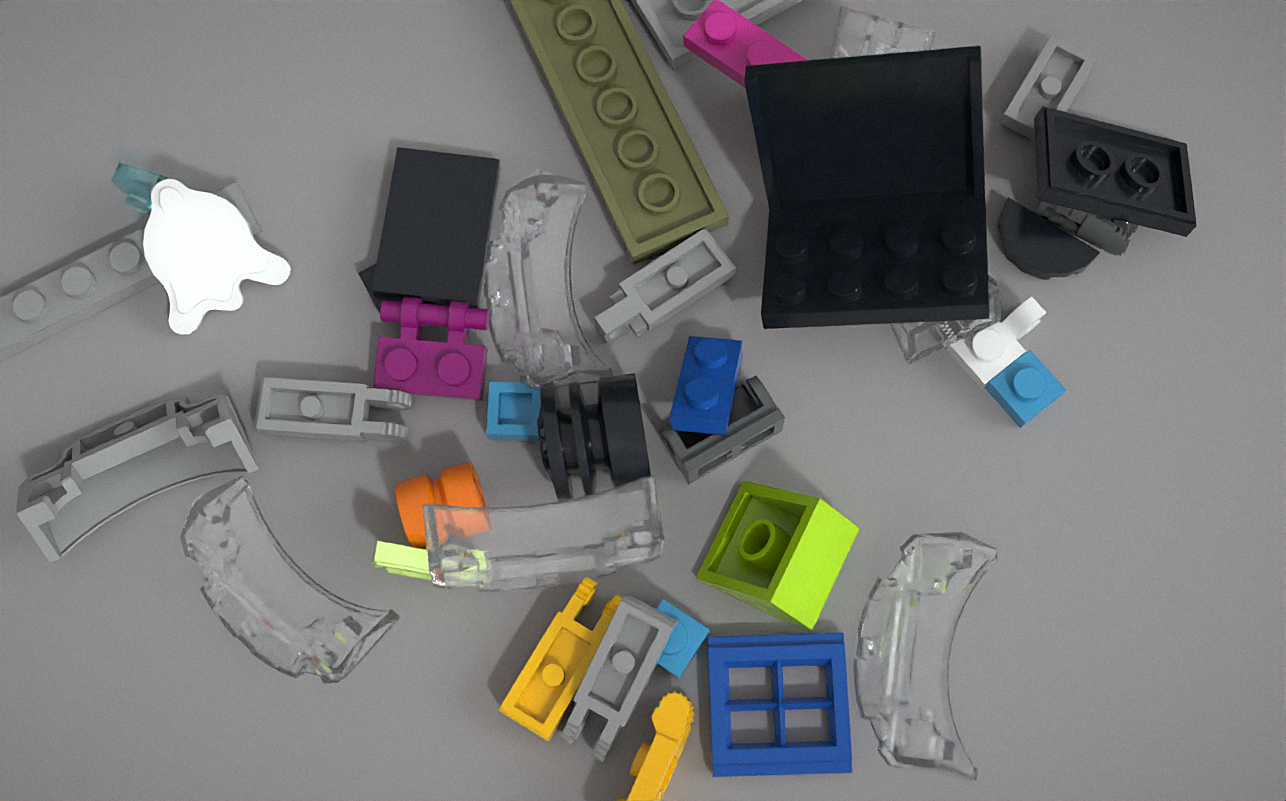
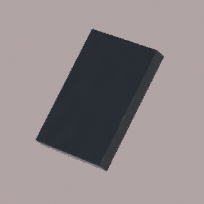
(1113, 172)
(437, 227)

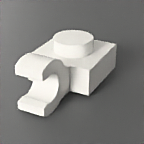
(996, 347)

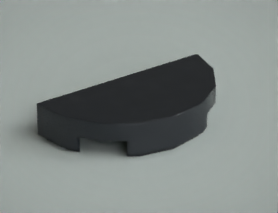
(1040, 246)

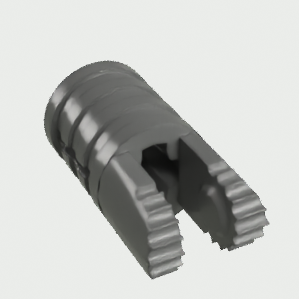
(1097, 230)

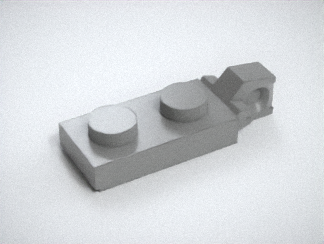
(665, 287)

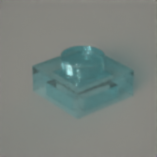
(136, 185)

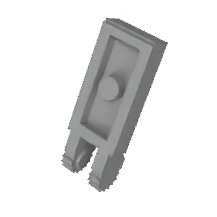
(327, 410)
(619, 671)

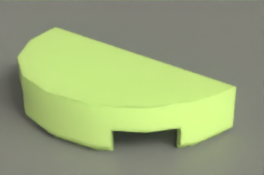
(401, 560)

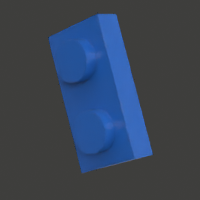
(706, 385)

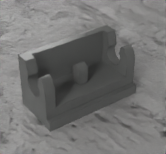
(751, 422)

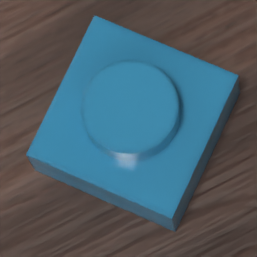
(1025, 388)
(512, 411)
(683, 642)

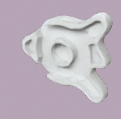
(203, 253)

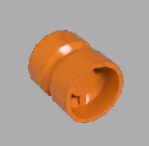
(454, 487)

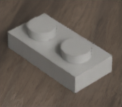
(1050, 83)

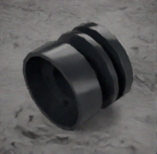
(593, 435)

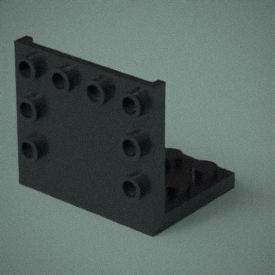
(872, 188)

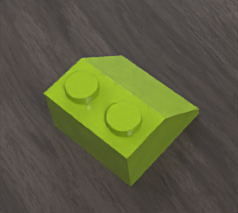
(779, 552)

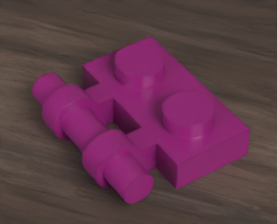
(432, 367)

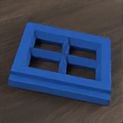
(781, 756)

